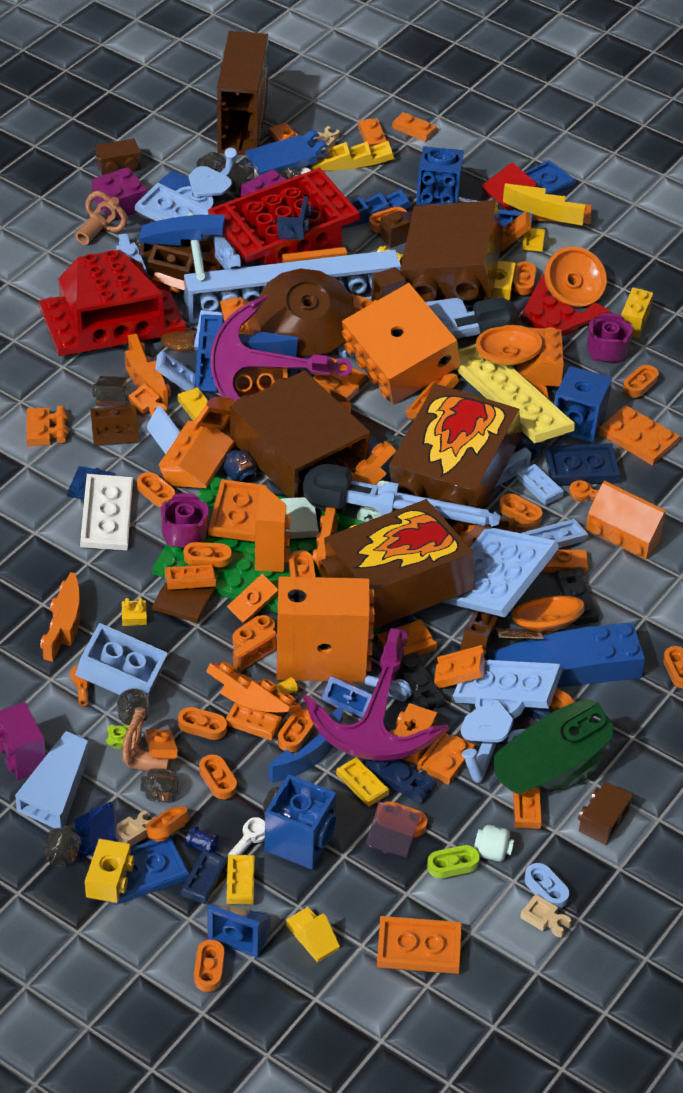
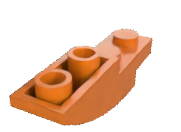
(143, 371)
(370, 470)
(65, 618)
(249, 693)

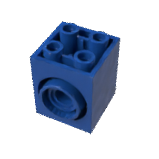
(439, 176)
(584, 400)
(300, 821)

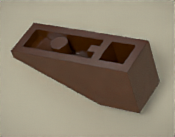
(395, 228)
(480, 630)

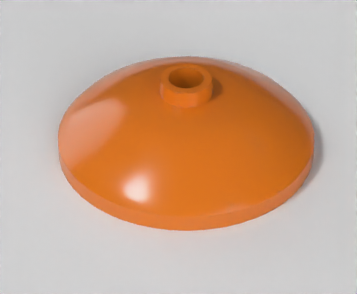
(581, 268)
(509, 344)
(548, 613)

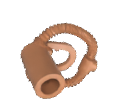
(97, 221)
(132, 753)

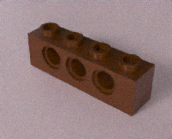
(207, 247)

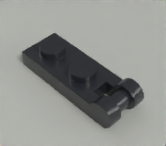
(579, 590)
(420, 682)

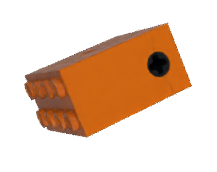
(400, 344)
(324, 628)

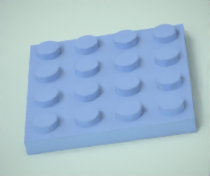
(504, 569)

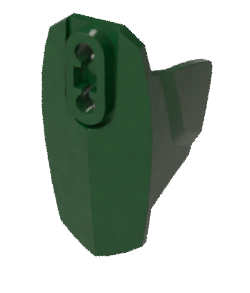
(550, 755)

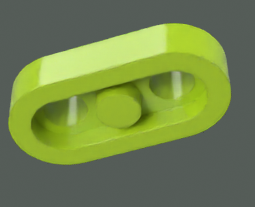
(451, 861)

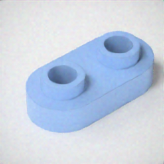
(548, 887)

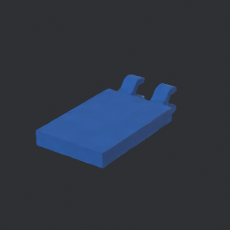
(287, 153)

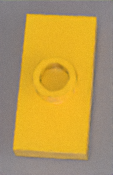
(362, 782)
(240, 879)

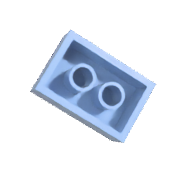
(120, 662)

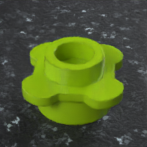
(116, 736)

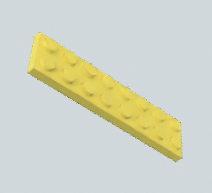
(503, 384)

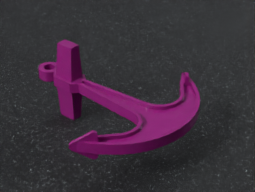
(231, 356)
(368, 736)

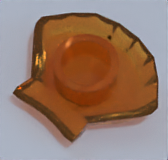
(180, 339)

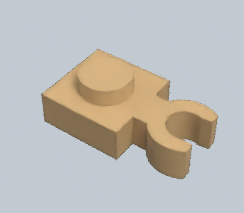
(328, 137)
(133, 831)
(544, 914)

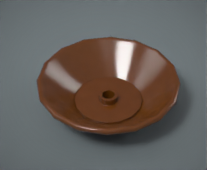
(316, 326)

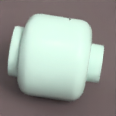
(494, 843)

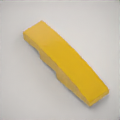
(361, 155)
(544, 205)

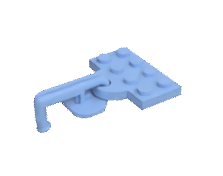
(205, 182)
(498, 701)

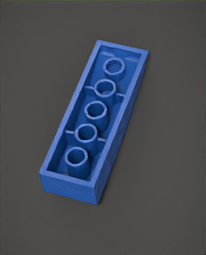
(584, 654)

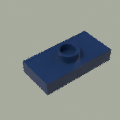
(204, 877)

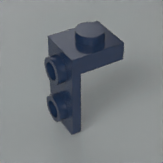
(295, 227)

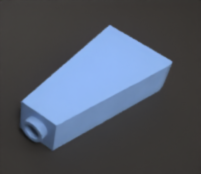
(54, 783)

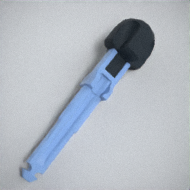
(485, 315)
(333, 487)

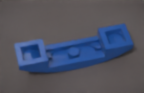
(305, 758)

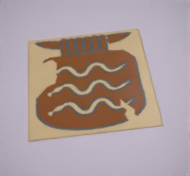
(518, 633)

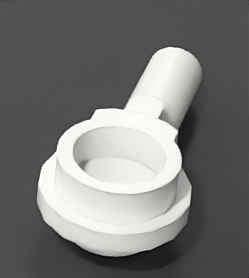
(253, 833)

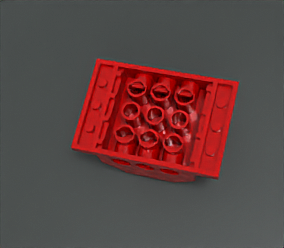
(253, 217)
(106, 301)

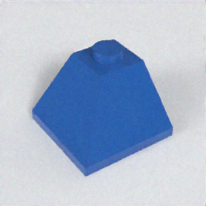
(238, 928)

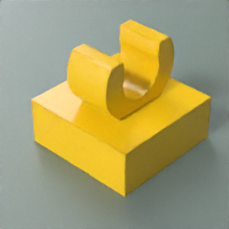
(533, 240)
(134, 612)

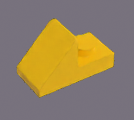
(313, 933)

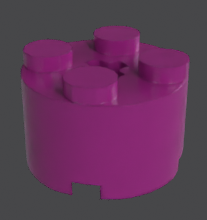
(609, 338)
(184, 520)

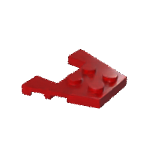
(546, 311)

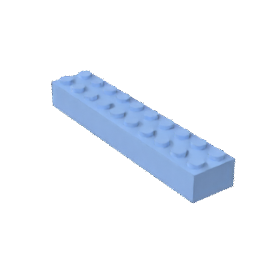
(248, 282)

